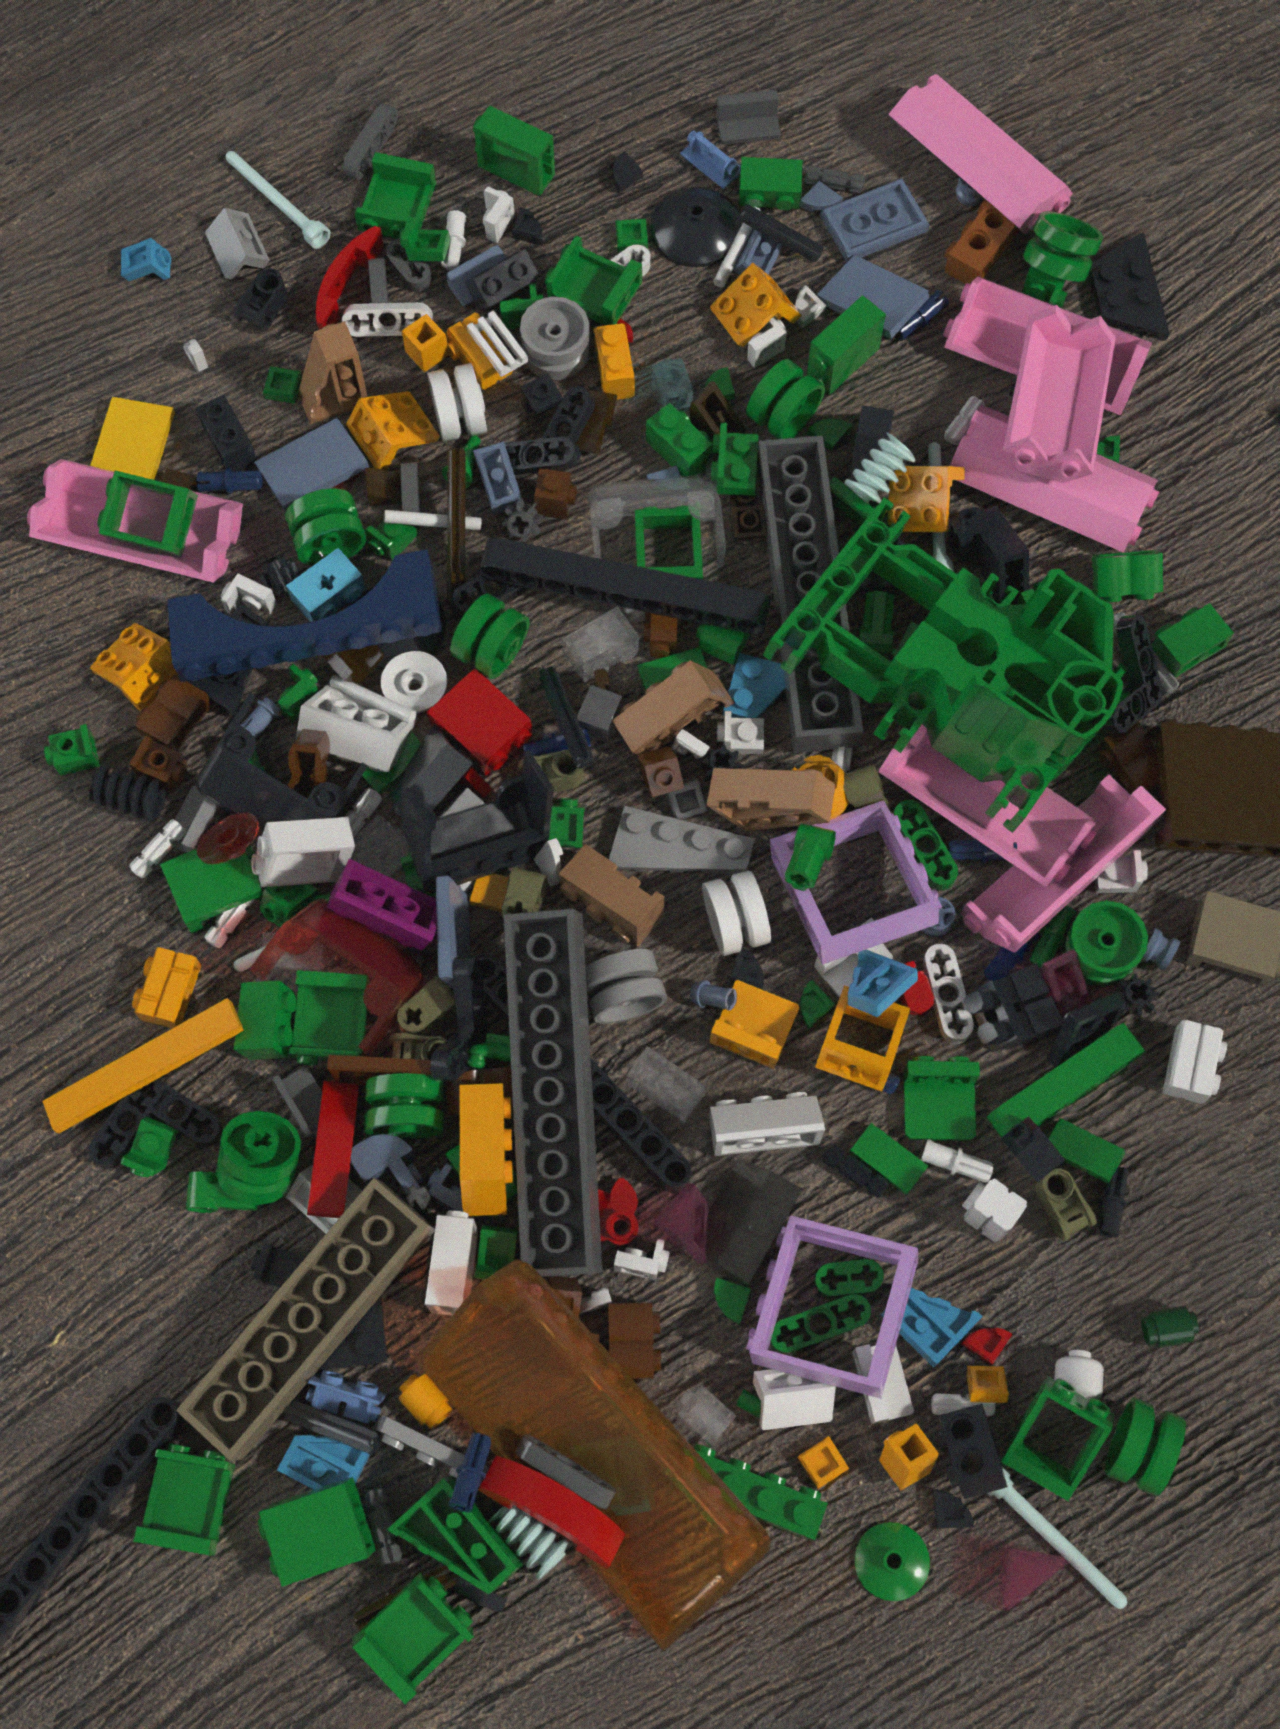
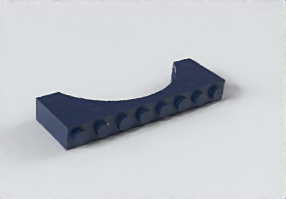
(395, 609)

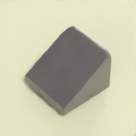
(688, 800)

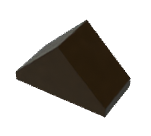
(712, 409)

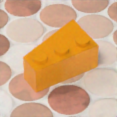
(483, 1149)

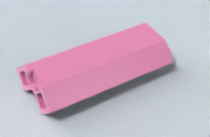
(980, 153)
(995, 328)
(1059, 396)
(78, 495)
(1096, 505)
(1044, 839)
(1020, 906)

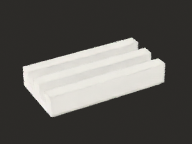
(484, 324)

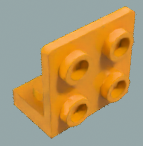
(751, 304)
(389, 423)
(924, 496)
(136, 664)
(755, 1025)

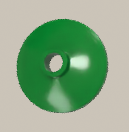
(872, 1565)

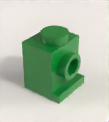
(81, 752)

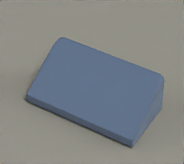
(759, 250)
(467, 270)
(497, 477)

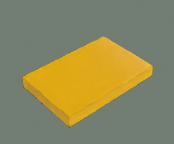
(133, 437)

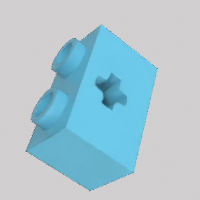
(326, 586)

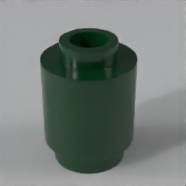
(1169, 1327)

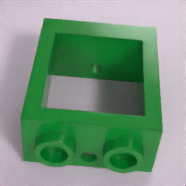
(531, 168)
(676, 517)
(178, 519)
(1039, 1466)

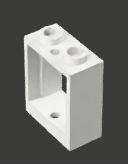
(303, 851)
(451, 1262)

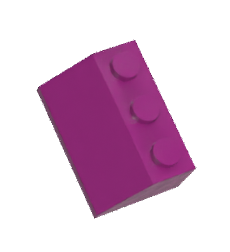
(384, 905)

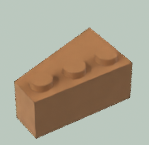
(331, 374)
(670, 707)
(771, 797)
(611, 896)

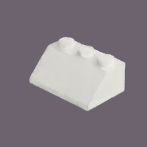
(356, 728)
(766, 1124)

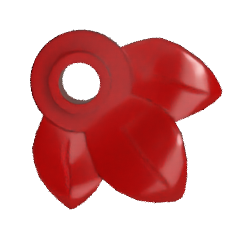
(615, 1208)

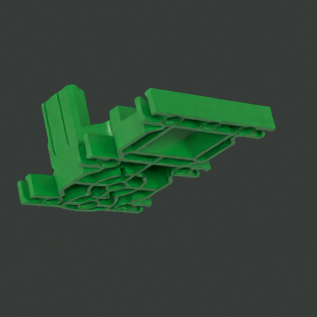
(993, 683)

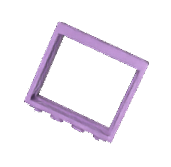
(849, 827)
(778, 1274)

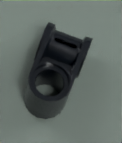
(258, 303)

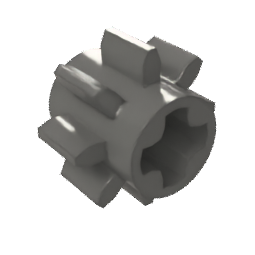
(528, 514)

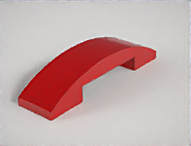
(355, 254)
(333, 1149)
(554, 1506)

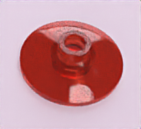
(228, 838)

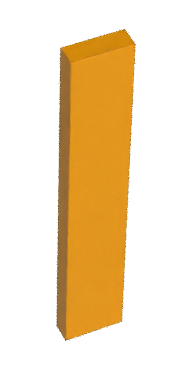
(142, 1065)

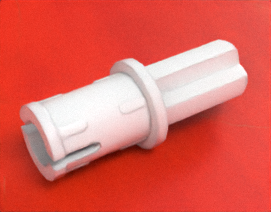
(455, 225)
(957, 1161)

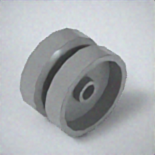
(555, 337)
(624, 986)

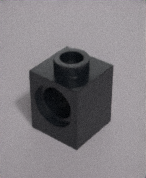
(1032, 1149)

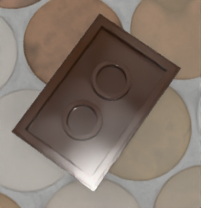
(360, 1068)

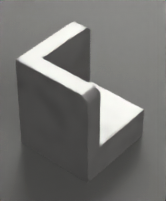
(598, 712)

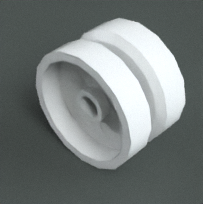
(459, 402)
(736, 912)

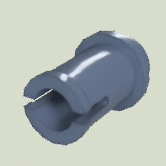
(261, 717)
(705, 994)

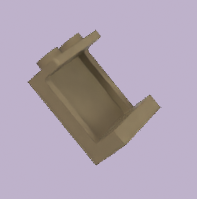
(1236, 937)

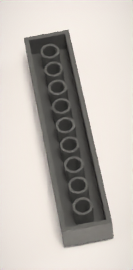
(800, 550)
(552, 1093)

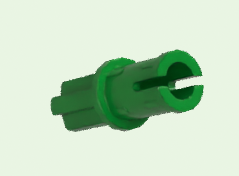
(1052, 936)

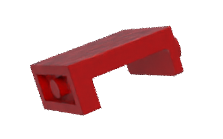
(481, 721)

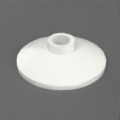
(410, 669)

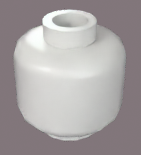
(1082, 1373)

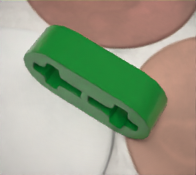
(848, 1269)

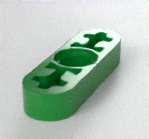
(945, 860)
(848, 1323)

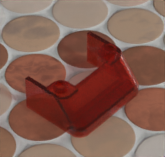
(393, 972)

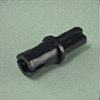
(1112, 1205)

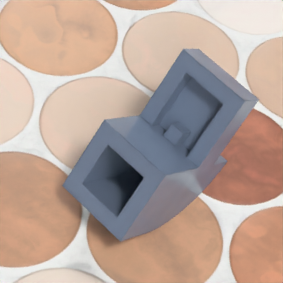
(385, 1155)

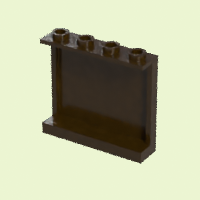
(1218, 788)

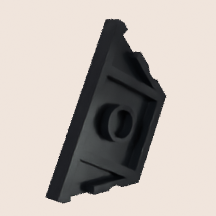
(1128, 289)

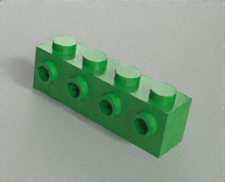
(768, 1496)

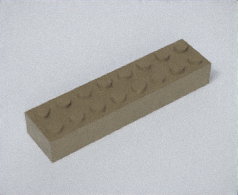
(305, 1320)

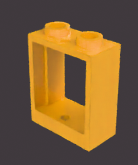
(870, 1068)

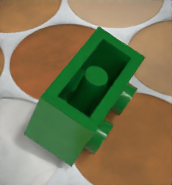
(770, 183)
(678, 440)
(1192, 639)
(266, 1020)

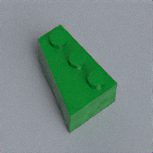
(458, 1538)

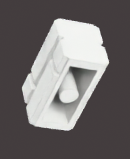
(1194, 1062)
(993, 1209)

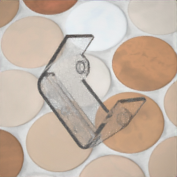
(618, 499)

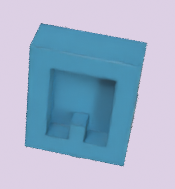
(145, 259)

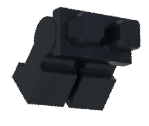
(997, 1013)

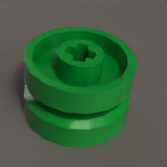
(1063, 246)
(785, 400)
(324, 523)
(489, 636)
(1107, 941)
(405, 1106)
(258, 1157)
(1145, 1446)

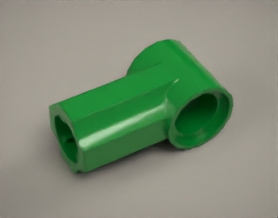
(877, 621)
(811, 848)
(207, 1196)

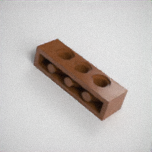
(989, 234)

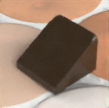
(382, 487)

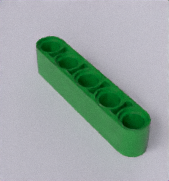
(1069, 1080)

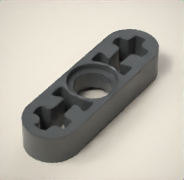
(370, 141)
(565, 1471)

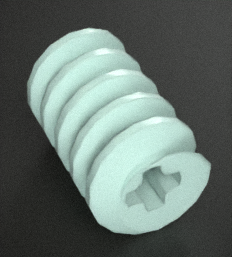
(880, 469)
(533, 1539)

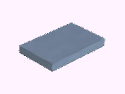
(874, 220)
(886, 290)
(311, 463)
(452, 926)

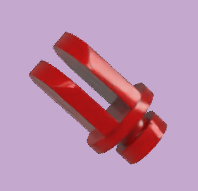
(919, 995)

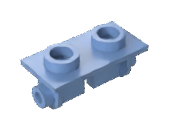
(710, 160)
(359, 1397)

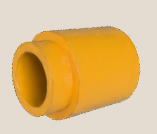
(424, 1400)

